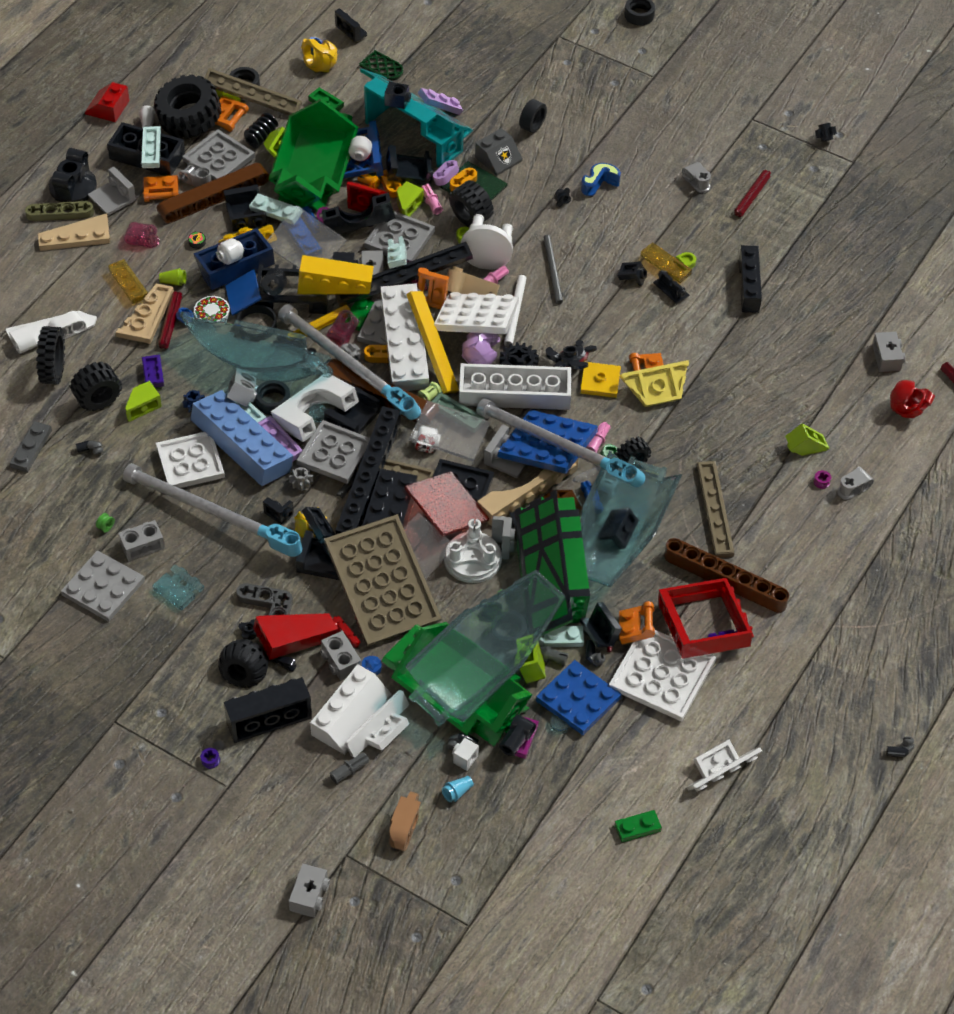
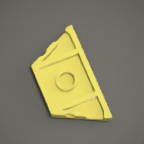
(658, 383)

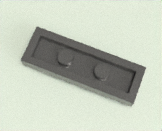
(30, 446)

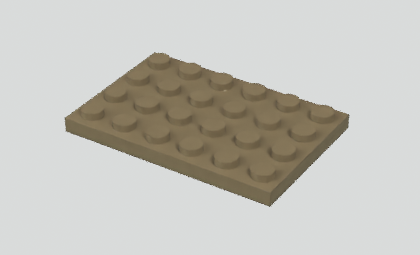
(382, 580)

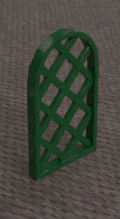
(390, 61)

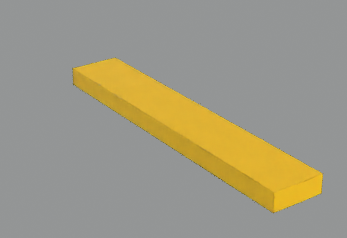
(432, 342)

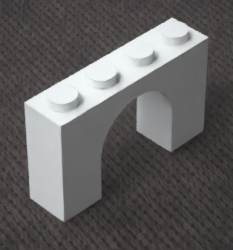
(328, 390)

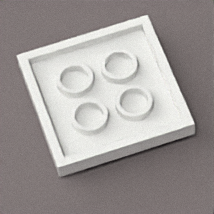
(190, 460)

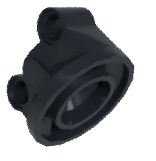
(73, 178)

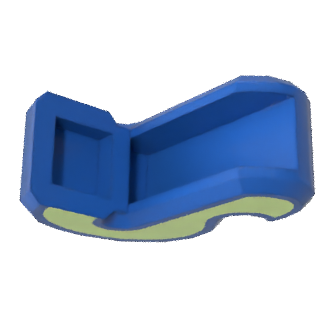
(599, 173)

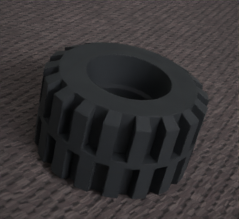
(470, 200)
(95, 386)

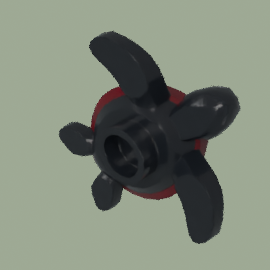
(571, 355)

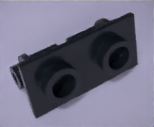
(670, 287)

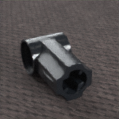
(519, 731)

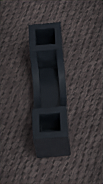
(378, 211)
(751, 280)

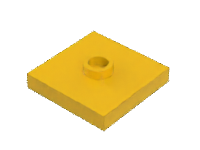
(600, 380)

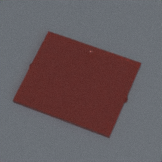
(446, 503)

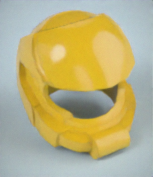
(323, 56)

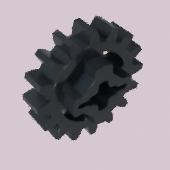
(519, 355)

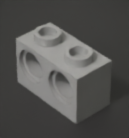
(242, 388)
(144, 539)
(344, 654)

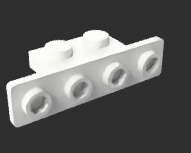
(381, 726)
(719, 760)

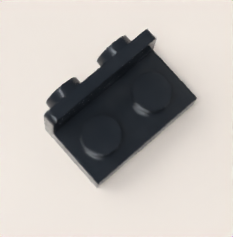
(349, 26)

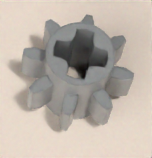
(352, 350)
(301, 478)

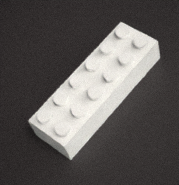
(403, 339)
(516, 386)

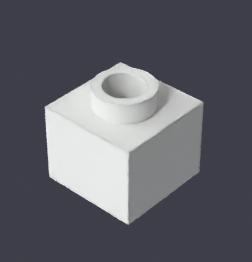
(465, 754)

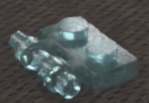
(174, 591)

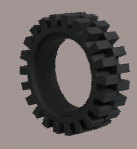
(50, 355)

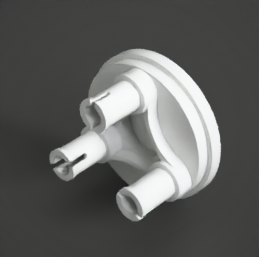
(489, 244)
(473, 555)

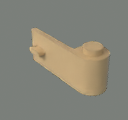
(467, 283)

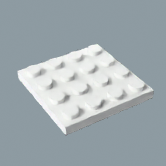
(477, 313)
(660, 677)

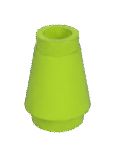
(173, 277)

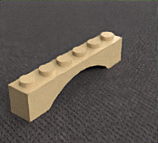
(503, 502)

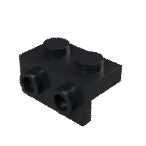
(602, 626)

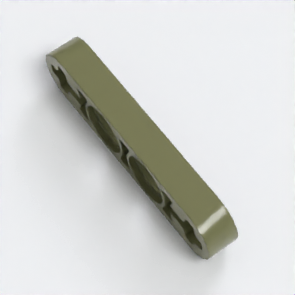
(59, 213)

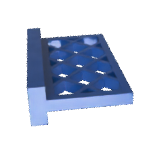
(375, 157)

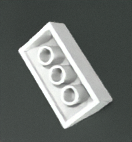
(349, 708)

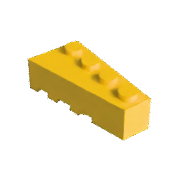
(333, 277)

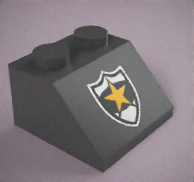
(498, 152)

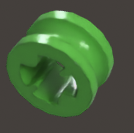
(105, 522)

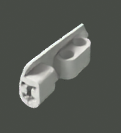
(26, 336)

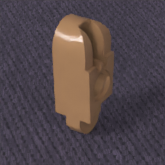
(404, 821)

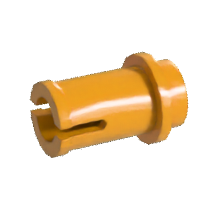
(372, 181)

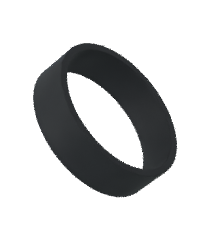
(257, 308)

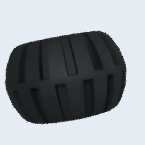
(243, 663)

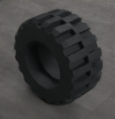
(183, 92)

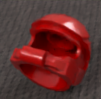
(906, 399)

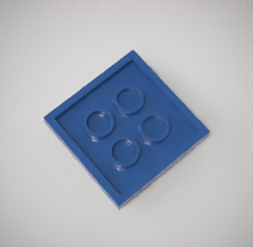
(578, 697)

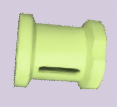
(430, 392)

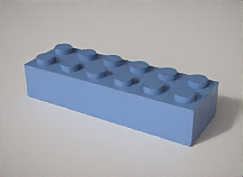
(242, 437)

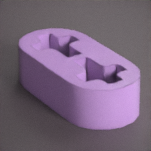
(445, 172)

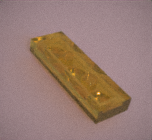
(666, 262)
(128, 281)

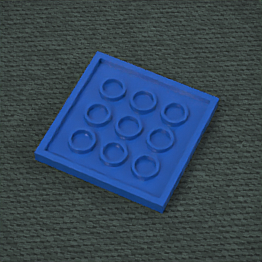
(535, 452)

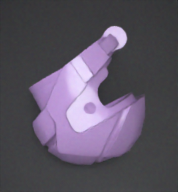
(478, 348)

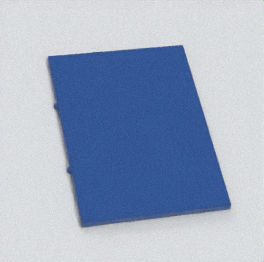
(243, 292)

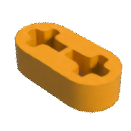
(463, 176)
(388, 184)
(380, 354)

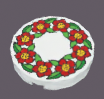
(212, 306)

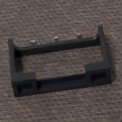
(317, 304)

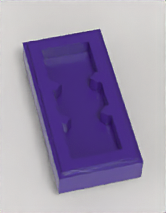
(153, 370)

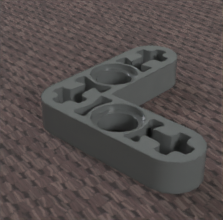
(273, 602)

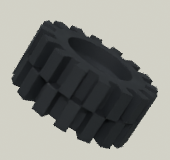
(635, 447)

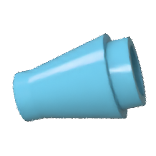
(455, 789)

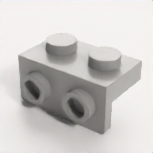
(503, 534)

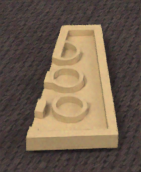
(81, 233)
(147, 316)

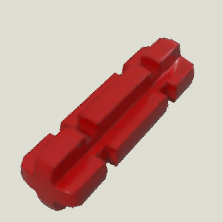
(347, 631)

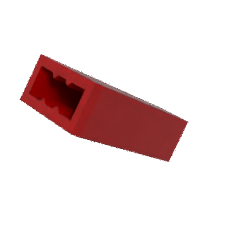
(292, 633)

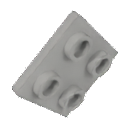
(114, 194)
(491, 452)

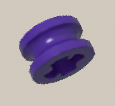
(210, 764)

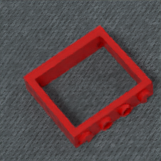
(700, 591)

